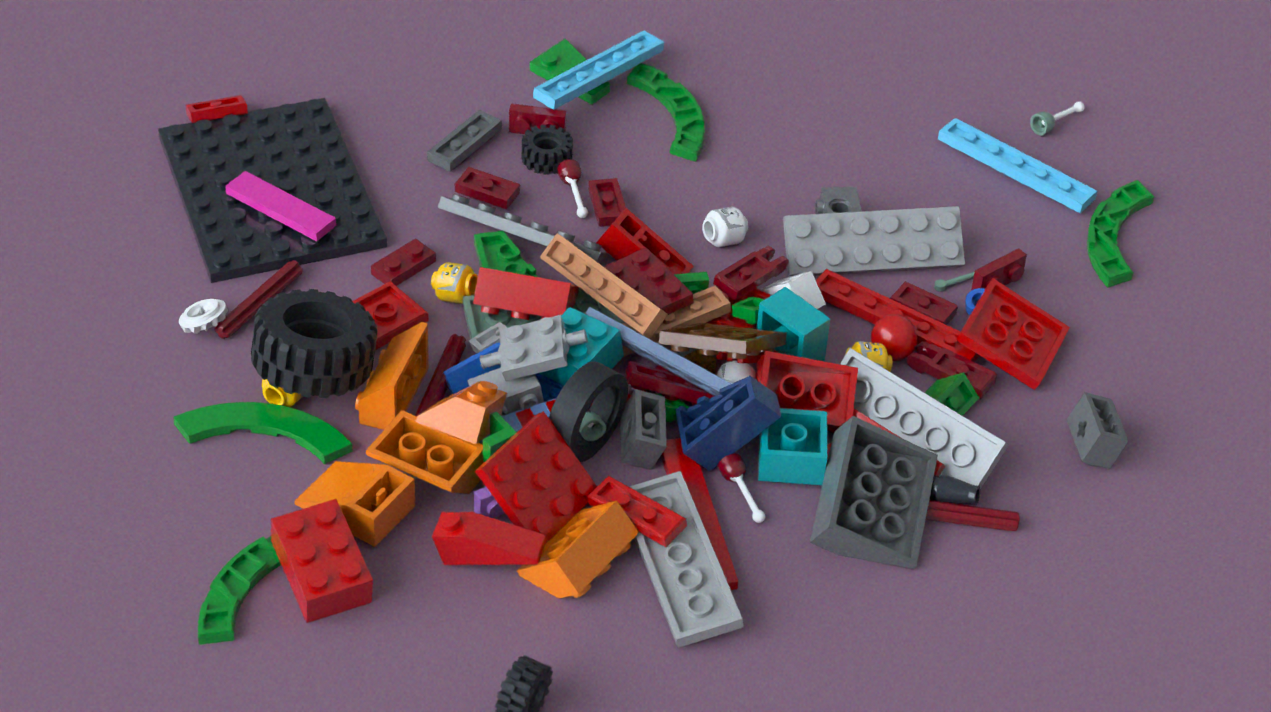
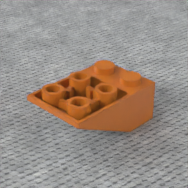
(369, 495)

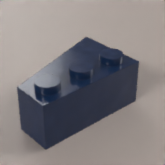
(726, 421)

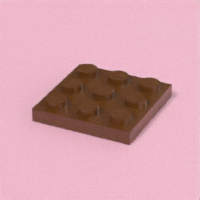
(722, 338)

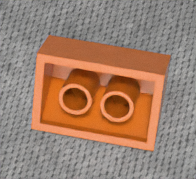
(395, 378)
(428, 454)
(582, 551)

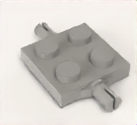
(533, 348)

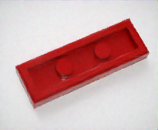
(646, 514)

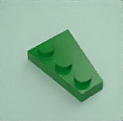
(559, 60)
(499, 253)

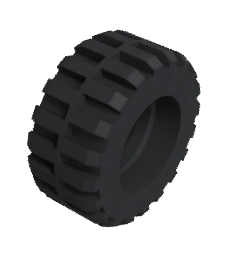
(313, 343)

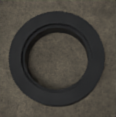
(589, 384)

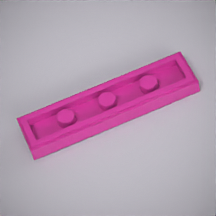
(281, 206)

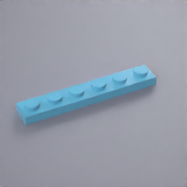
(598, 69)
(1017, 165)

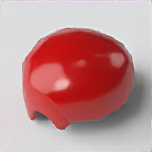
(896, 334)

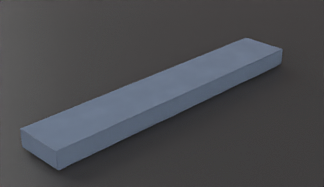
(664, 356)

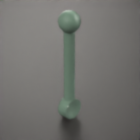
(940, 285)

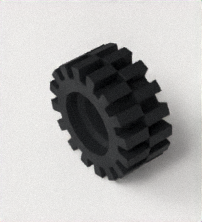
(535, 147)
(524, 686)

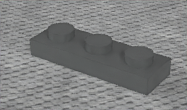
(464, 140)

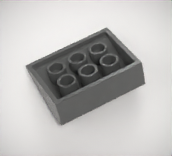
(874, 496)

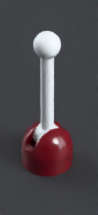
(570, 173)
(733, 470)

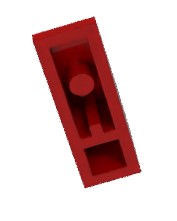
(630, 235)
(482, 540)

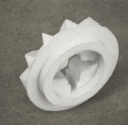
(203, 315)

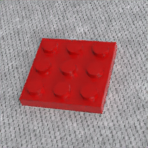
(1013, 334)
(537, 478)

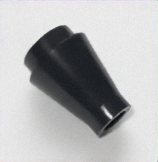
(954, 491)

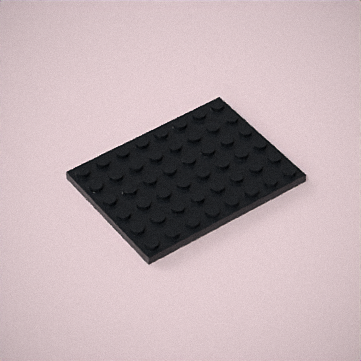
(293, 150)

